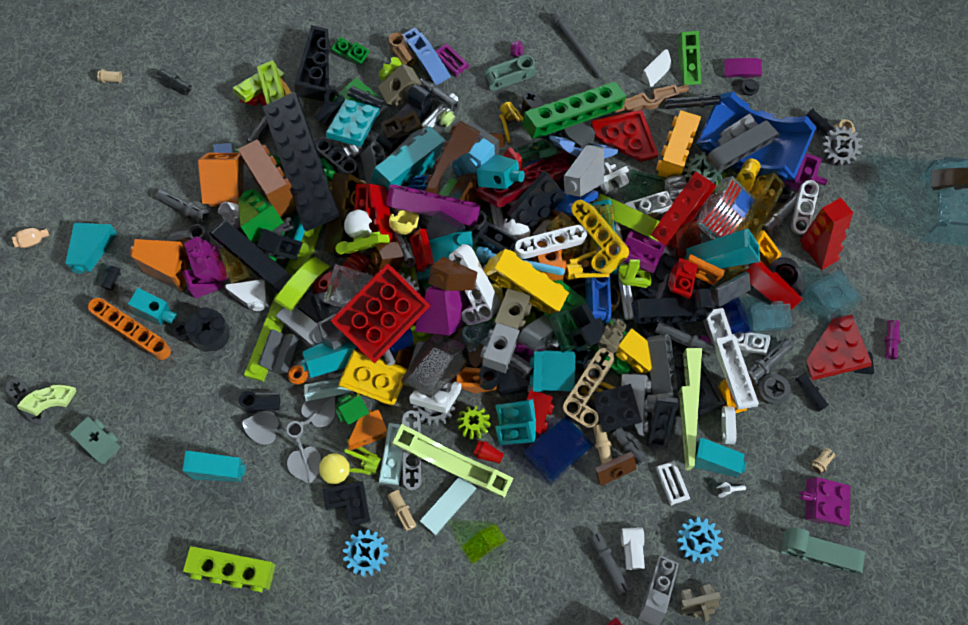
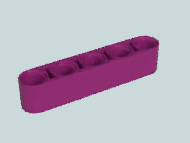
(430, 204)

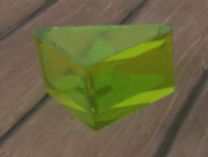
(484, 543)

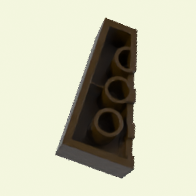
(344, 195)

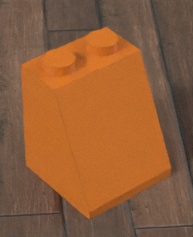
(221, 178)
(162, 260)

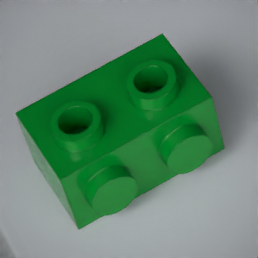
(350, 408)

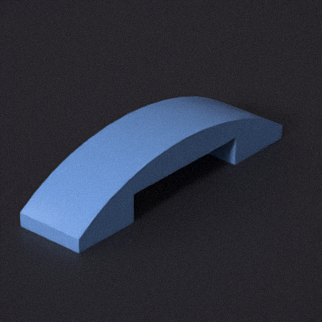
(568, 146)

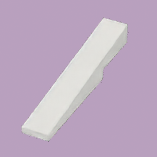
(730, 359)

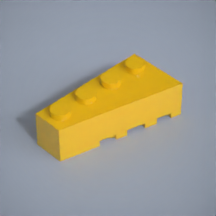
(521, 276)

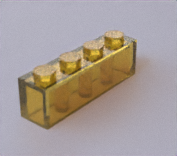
(766, 191)

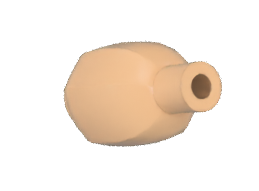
(29, 237)

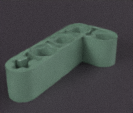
(800, 545)

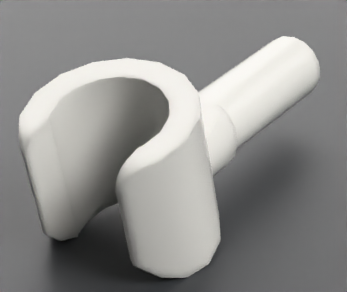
(727, 489)

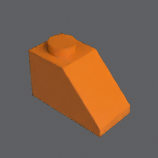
(367, 430)

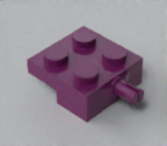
(807, 171)
(645, 250)
(205, 260)
(827, 502)

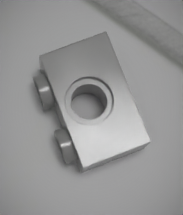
(500, 358)

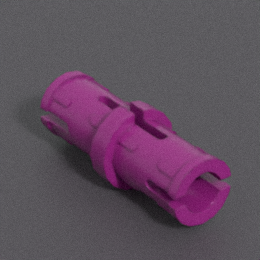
(892, 339)

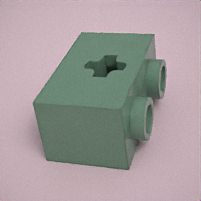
(87, 432)

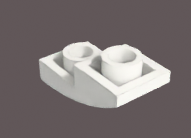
(753, 342)

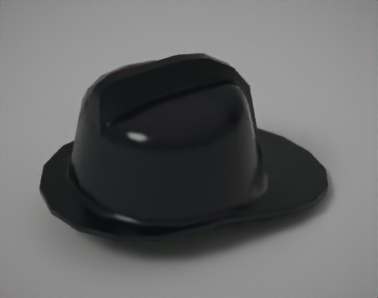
(789, 272)

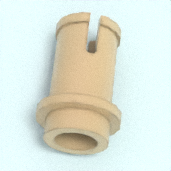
(109, 76)
(820, 464)

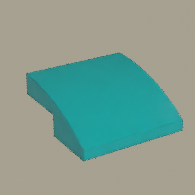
(516, 422)

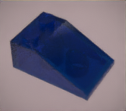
(557, 450)

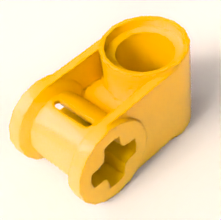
(748, 173)

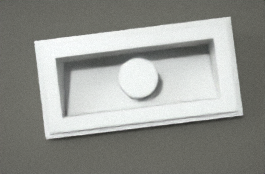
(657, 68)

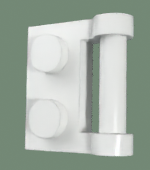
(440, 401)

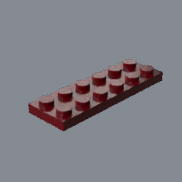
(555, 166)

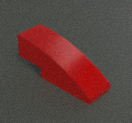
(772, 285)

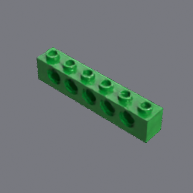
(573, 110)

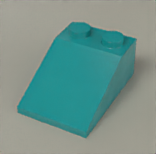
(443, 247)

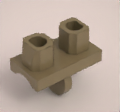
(612, 335)
(702, 605)

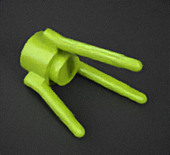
(369, 461)

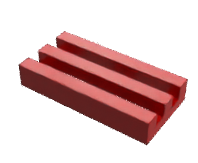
(421, 250)

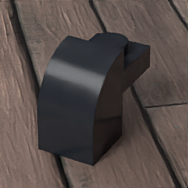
(589, 329)

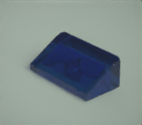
(737, 317)

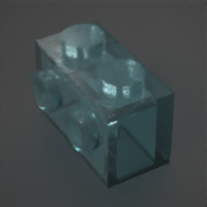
(770, 317)

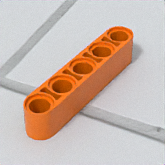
(123, 322)

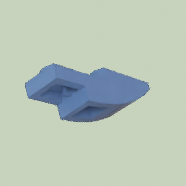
(426, 56)

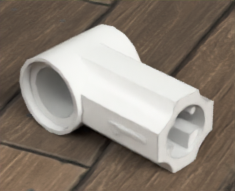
(633, 542)

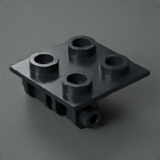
(617, 408)

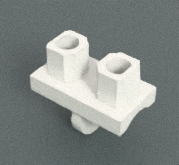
(619, 176)

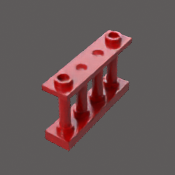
(684, 208)

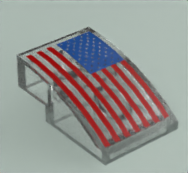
(725, 209)

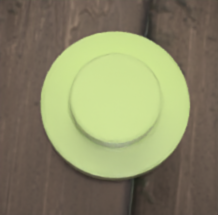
(446, 118)

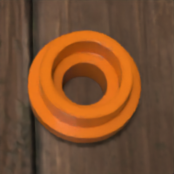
(297, 369)

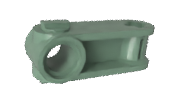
(510, 72)

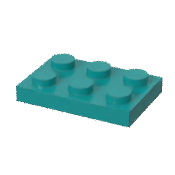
(352, 123)

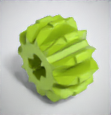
(473, 415)

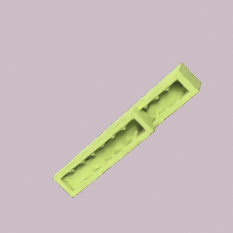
(689, 403)

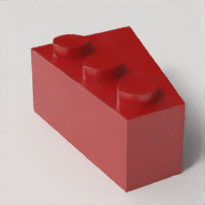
(373, 200)

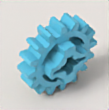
(708, 543)
(374, 545)

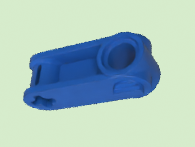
(599, 297)

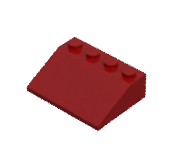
(380, 312)

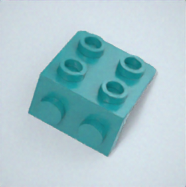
(552, 371)

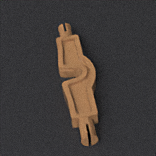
(641, 101)

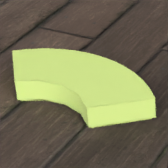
(48, 397)

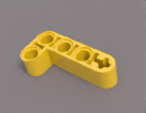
(598, 232)

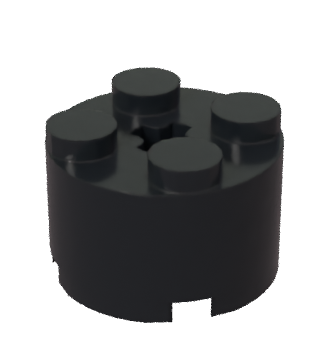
(205, 320)

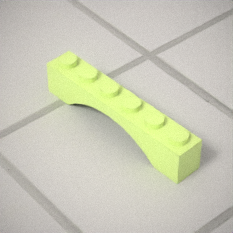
(451, 461)

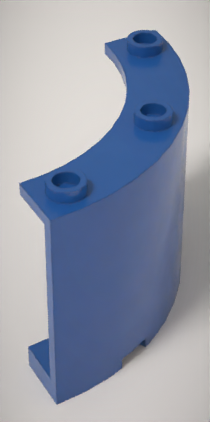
(780, 156)

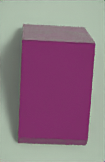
(200, 287)

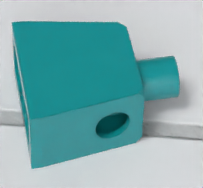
(499, 173)
(151, 308)

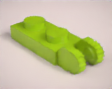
(362, 243)

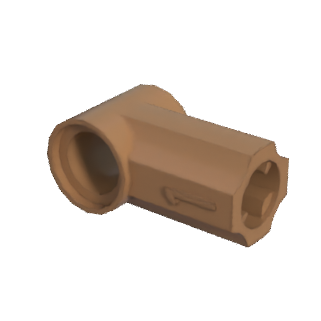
(401, 50)

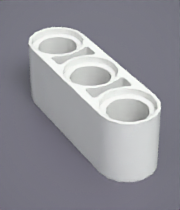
(810, 200)

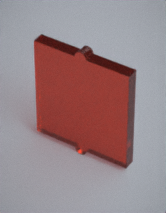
(686, 237)

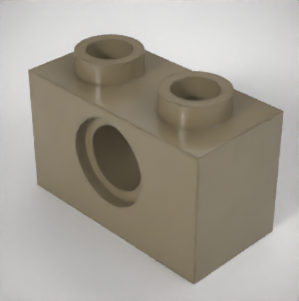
(398, 84)
(514, 302)

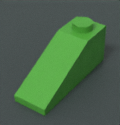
(689, 57)

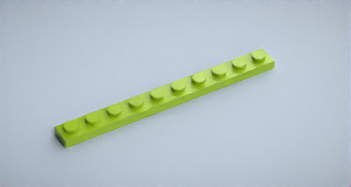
(306, 252)

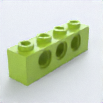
(199, 557)

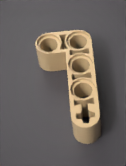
(592, 384)

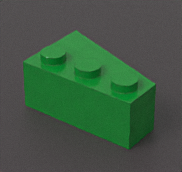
(257, 214)

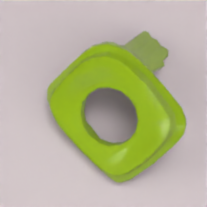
(627, 275)

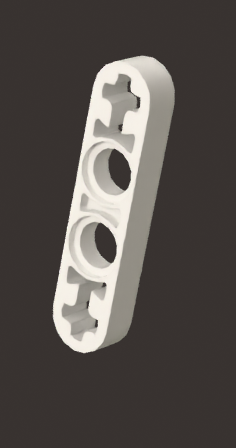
(552, 244)

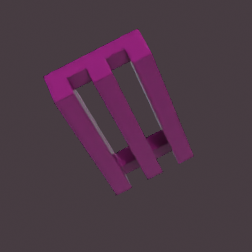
(465, 65)

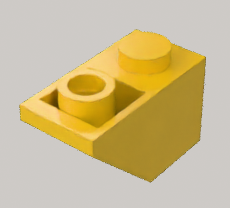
(635, 351)

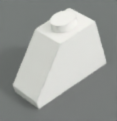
(251, 294)

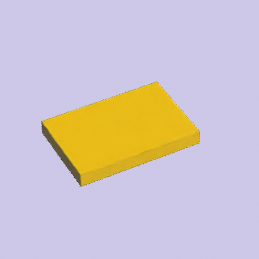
(372, 379)

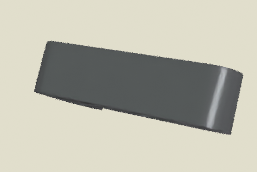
(662, 371)

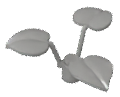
(303, 463)

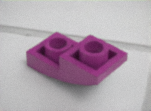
(743, 67)

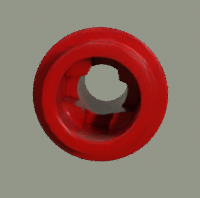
(487, 452)

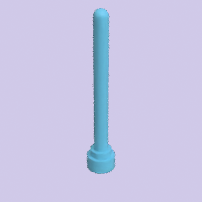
(484, 254)

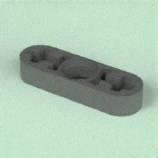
(18, 397)

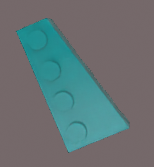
(409, 160)

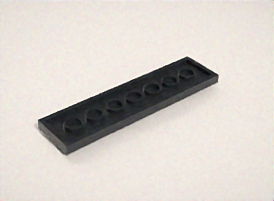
(301, 162)

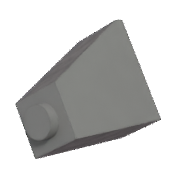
(585, 172)

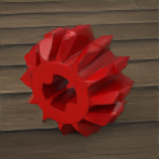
(358, 262)

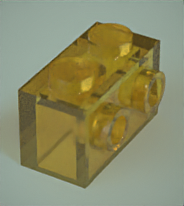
(563, 221)

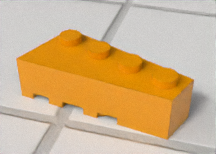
(679, 144)

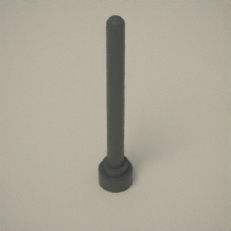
(558, 20)

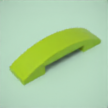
(632, 218)
(301, 283)

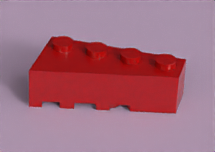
(827, 232)

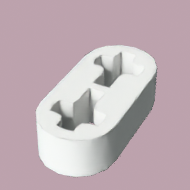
(728, 422)

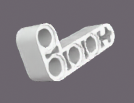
(483, 297)

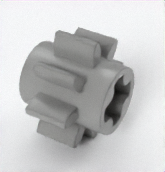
(350, 149)

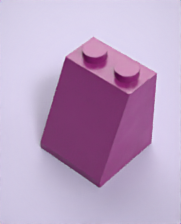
(445, 311)

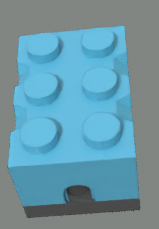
(483, 149)

